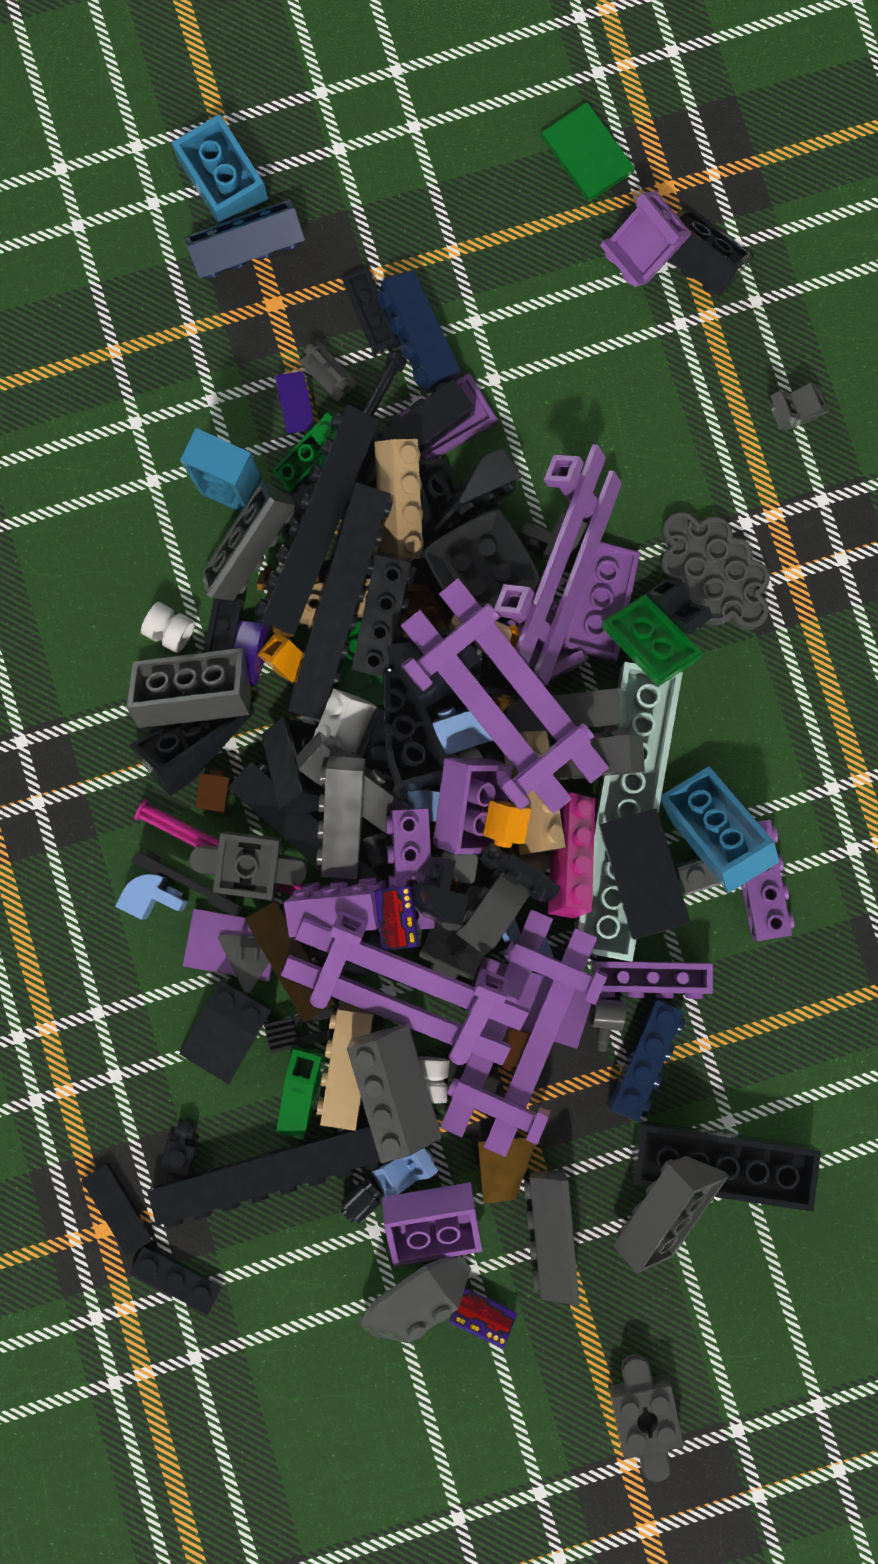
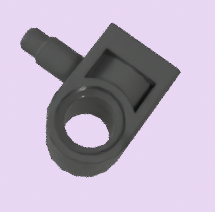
(607, 1016)

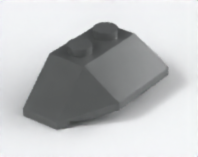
(418, 1301)

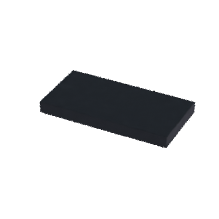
(644, 874)

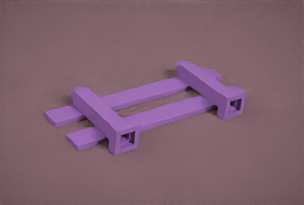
(515, 600)
(441, 656)
(345, 943)
(567, 977)

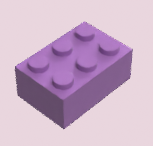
(464, 803)
(324, 903)
(431, 1224)

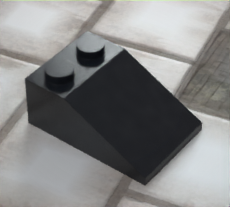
(226, 1030)

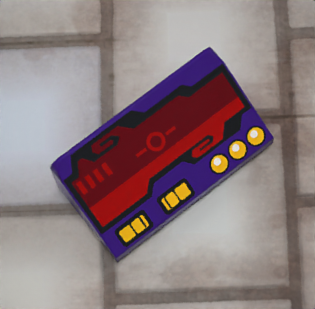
(396, 918)
(484, 1318)

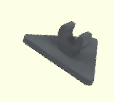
(245, 958)

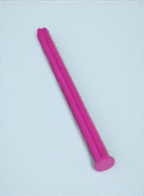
(187, 833)

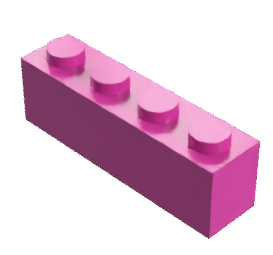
(573, 865)

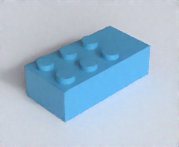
(220, 470)
(719, 829)

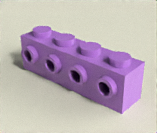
(409, 851)
(766, 899)
(655, 977)

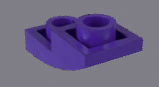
(294, 402)
(251, 638)

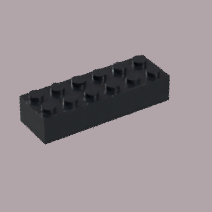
(757, 1167)

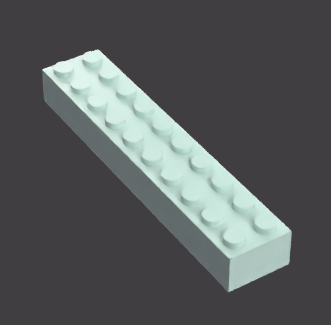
(619, 796)

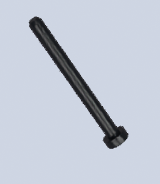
(395, 363)

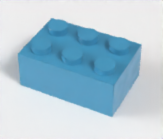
(220, 170)

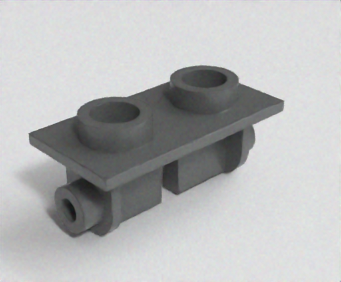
(327, 371)

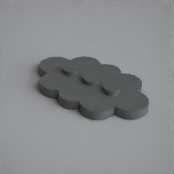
(716, 569)

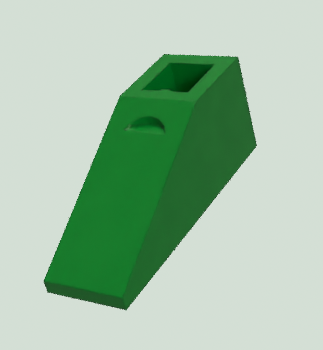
(299, 461)
(300, 1091)

